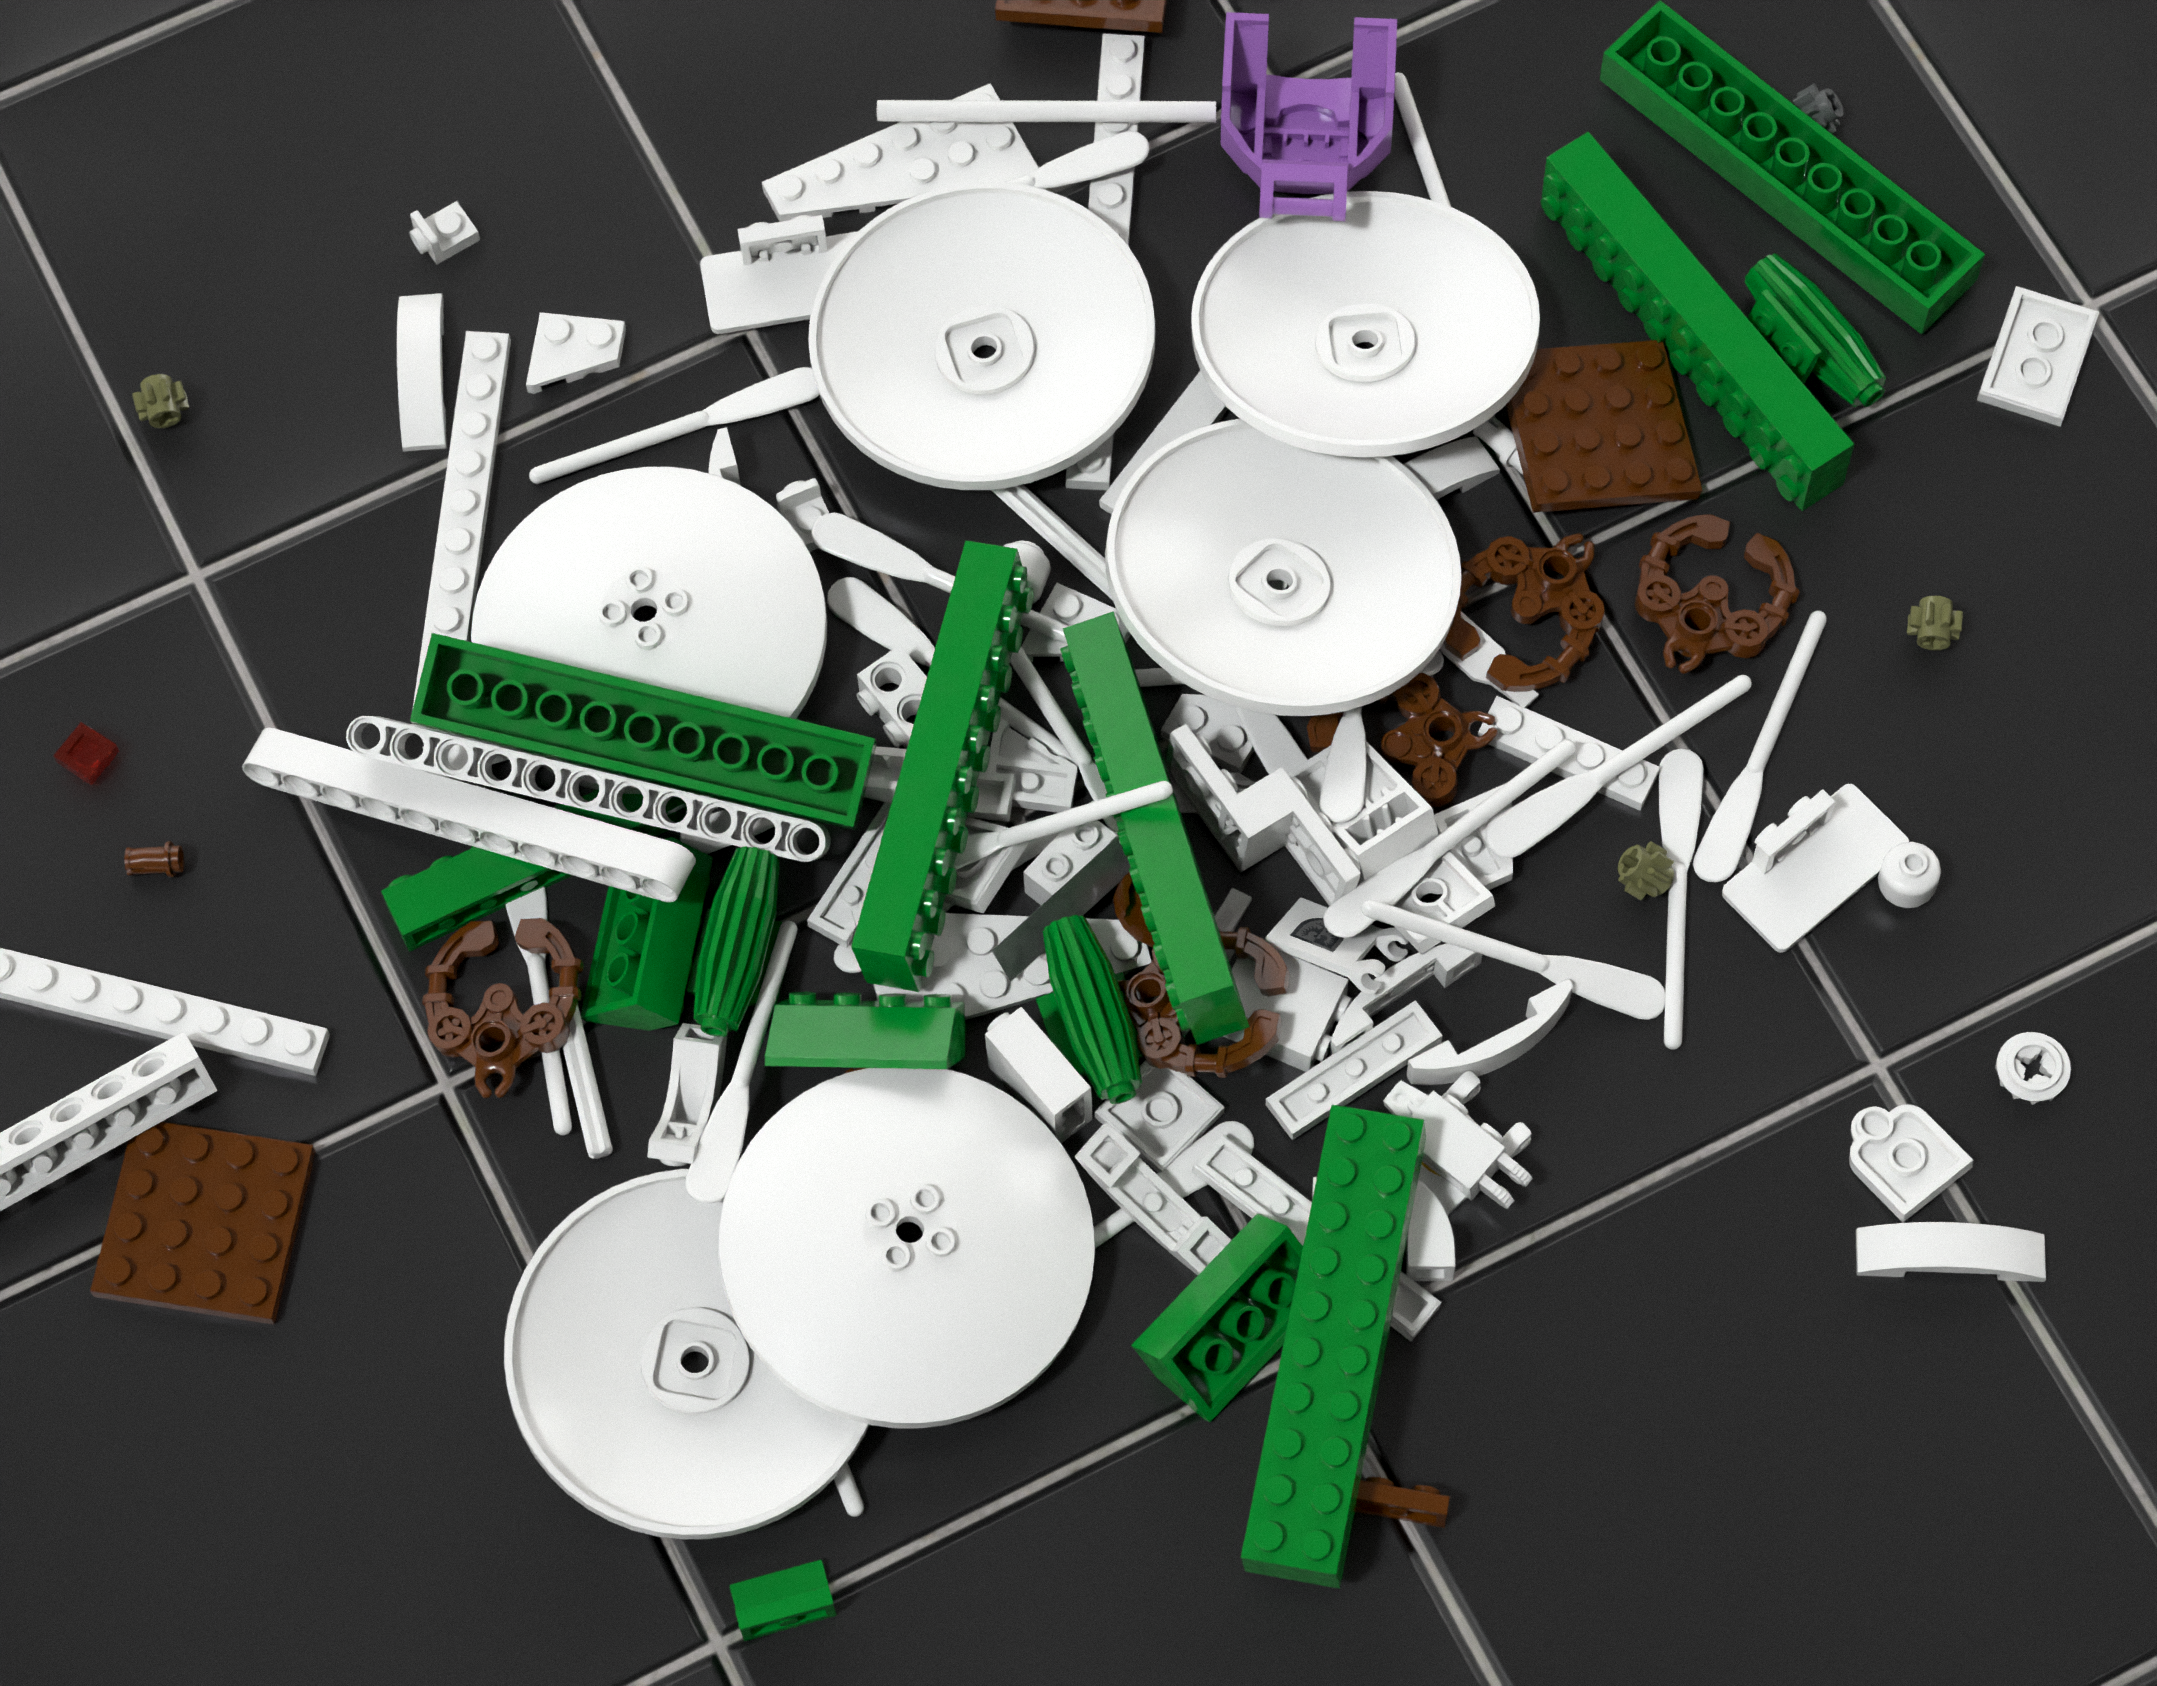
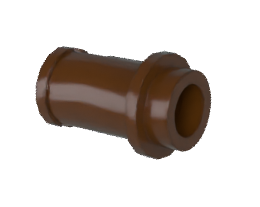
(154, 860)

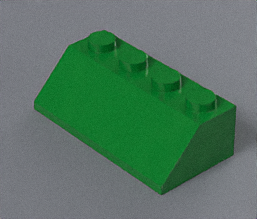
(646, 954)
(867, 1032)
(1226, 1319)

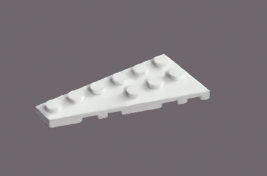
(901, 165)
(974, 976)

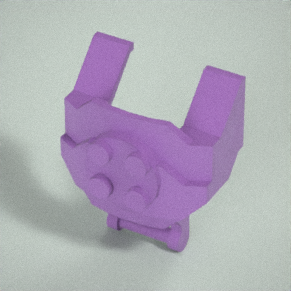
(1307, 131)

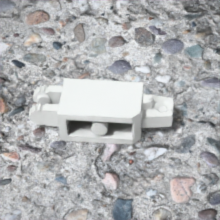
(1456, 1145)

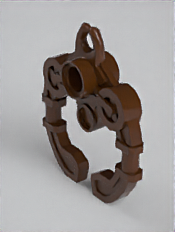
(1536, 595)
(1706, 605)
(1414, 742)
(499, 1016)
(1158, 1026)

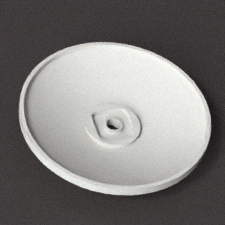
(967, 272)
(1408, 274)
(1350, 536)
(720, 565)
(893, 1324)
(604, 1387)

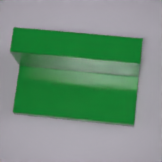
(782, 1600)

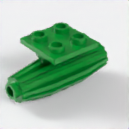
(1811, 332)
(736, 942)
(1088, 1011)

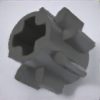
(1821, 106)

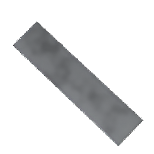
(1073, 898)

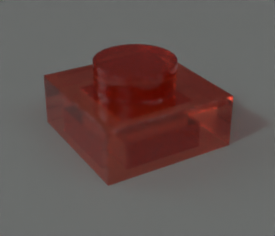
(86, 753)

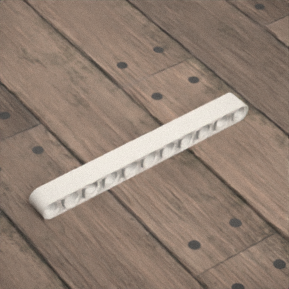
(566, 786)
(470, 815)

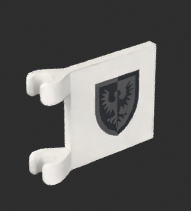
(1306, 937)

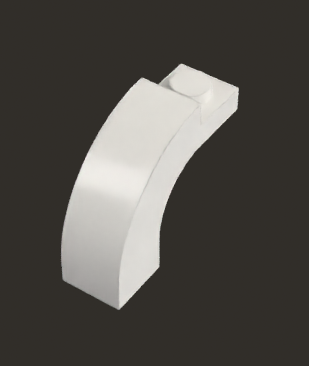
(691, 1095)
(1429, 1239)

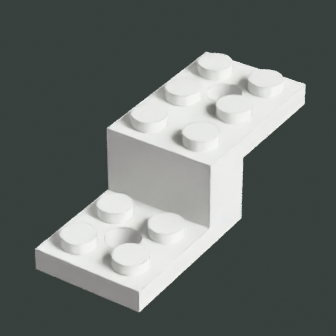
(1261, 817)
(1392, 826)

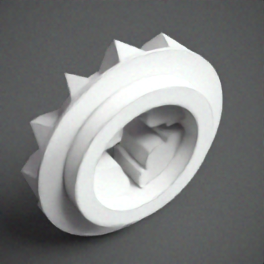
(2025, 1049)

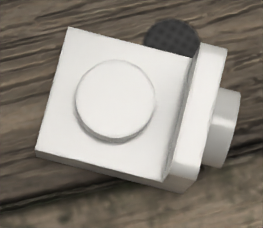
(443, 232)
(801, 506)

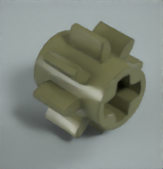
(160, 401)
(1935, 622)
(1645, 870)

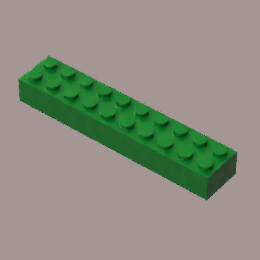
(1791, 167)
(1696, 322)
(643, 731)
(942, 768)
(1153, 834)
(1334, 1347)

